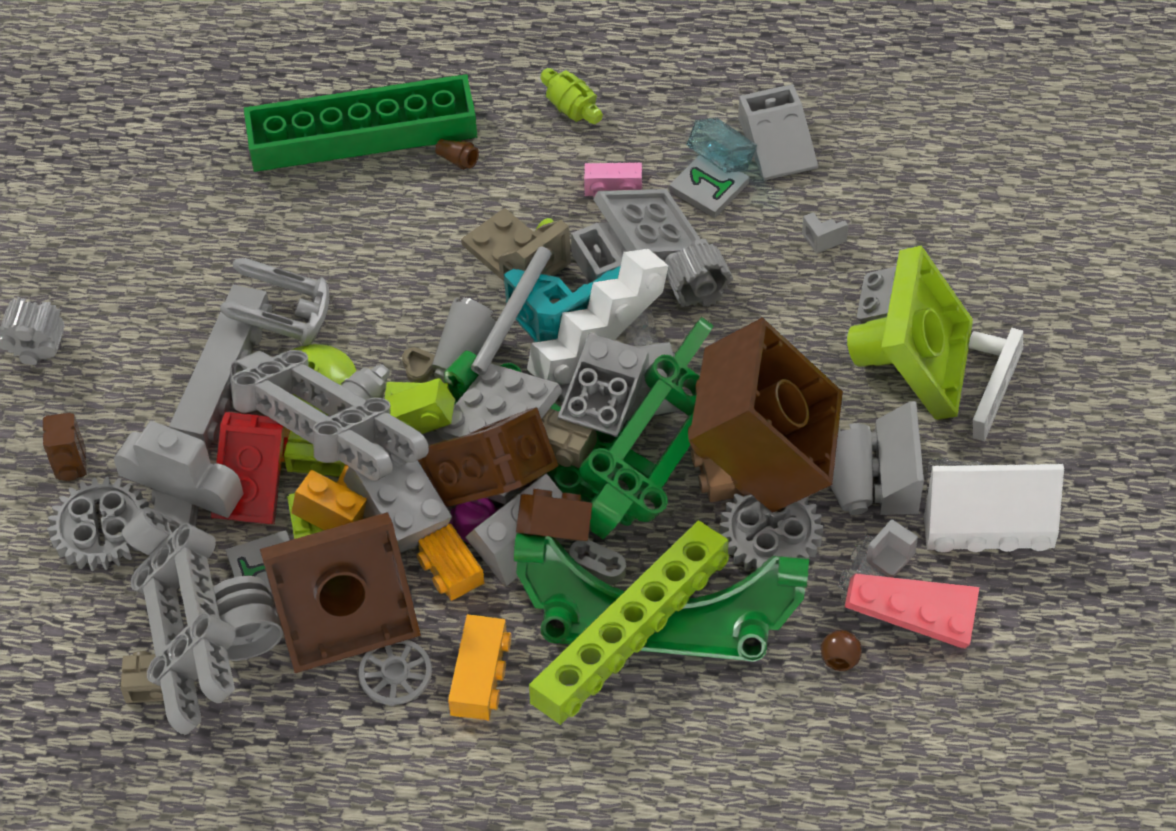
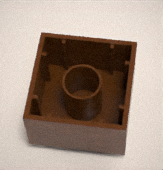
(766, 416)

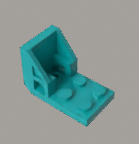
(538, 314)

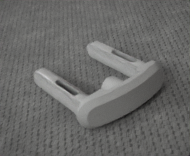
(313, 311)

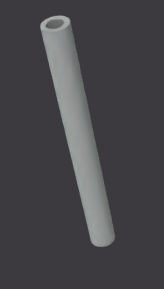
(511, 310)

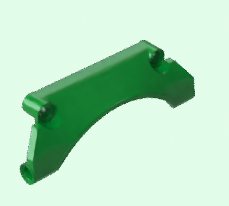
(705, 626)

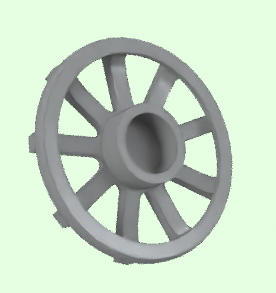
(395, 672)

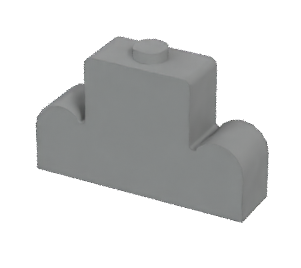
(178, 467)

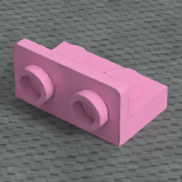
(612, 177)

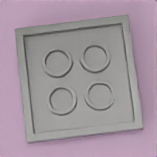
(646, 220)
(497, 396)

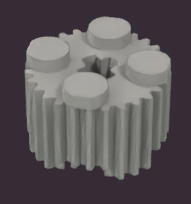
(698, 274)
(31, 330)

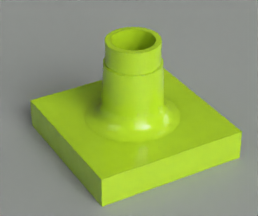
(922, 334)

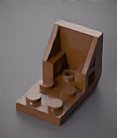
(490, 459)

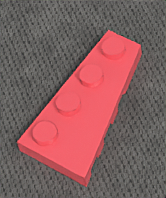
(920, 606)

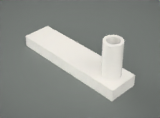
(1009, 352)

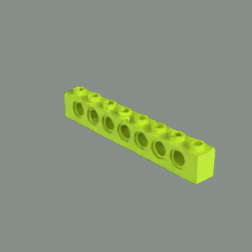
(669, 583)

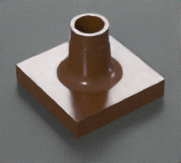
(340, 592)

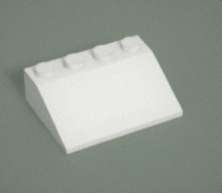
(993, 507)

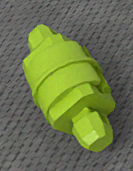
(571, 96)

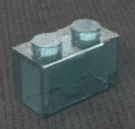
(721, 145)

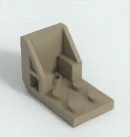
(509, 244)

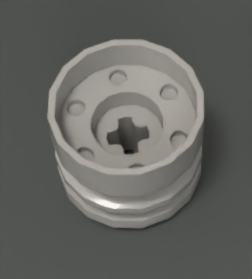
(249, 608)

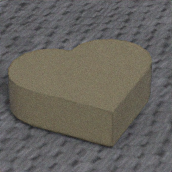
(417, 364)

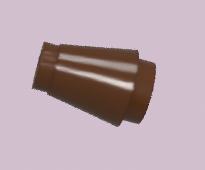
(458, 153)

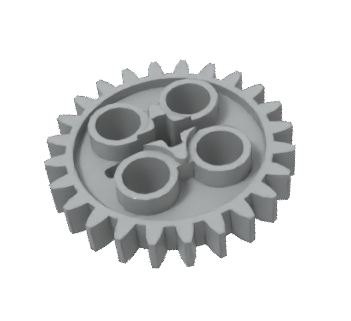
(70, 528)
(770, 530)

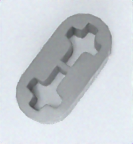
(598, 559)

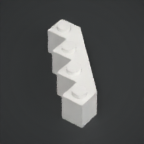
(610, 311)

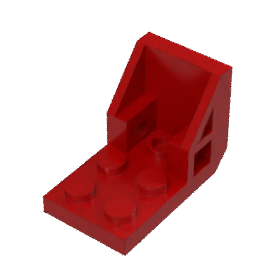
(254, 451)

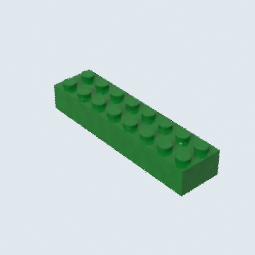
(360, 122)

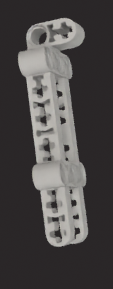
(353, 423)
(182, 654)

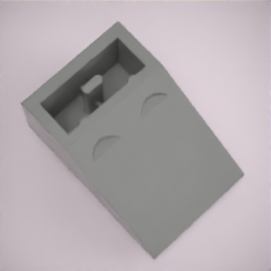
(779, 129)
(597, 250)
(604, 385)

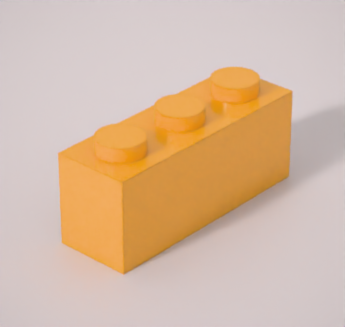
(479, 667)

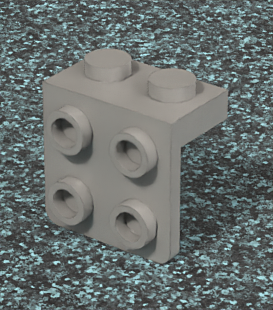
(876, 294)

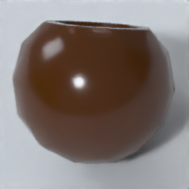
(841, 650)

